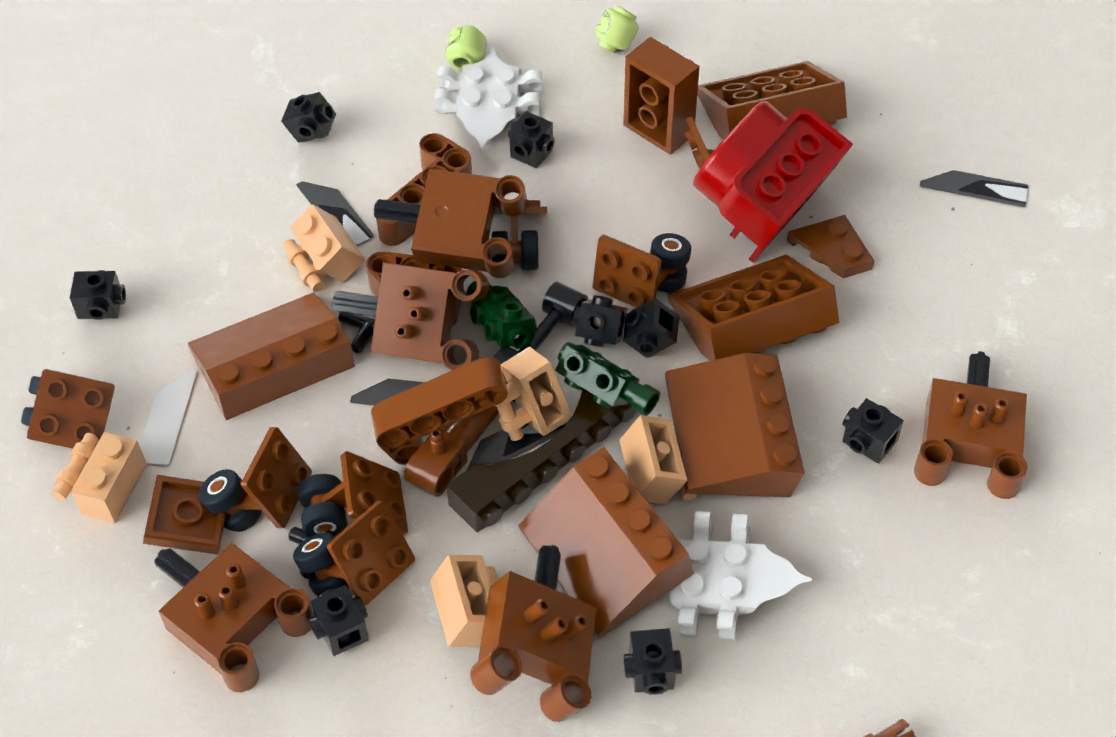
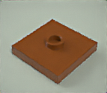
(180, 518)

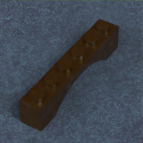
(492, 488)

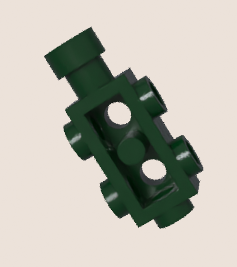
(502, 317)
(603, 379)

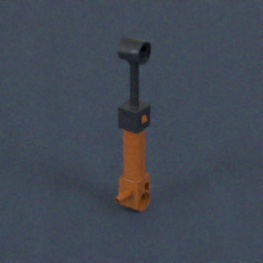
(446, 449)

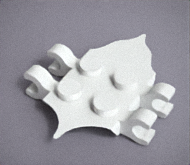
(488, 95)
(729, 577)

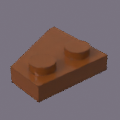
(835, 245)

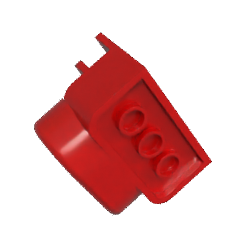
(769, 170)

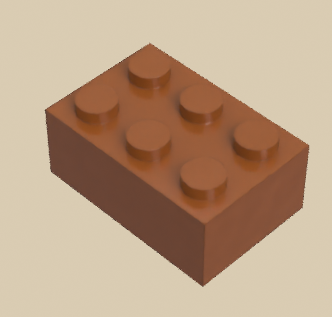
(660, 94)

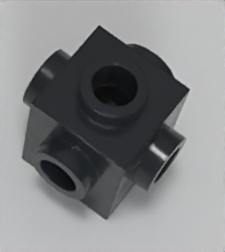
(308, 117)
(531, 139)
(97, 294)
(610, 316)
(651, 328)
(871, 430)
(339, 619)
(652, 661)

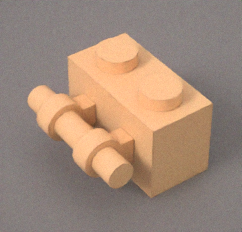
(327, 245)
(536, 394)
(654, 459)
(106, 478)
(461, 597)

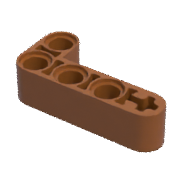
(435, 153)
(436, 404)

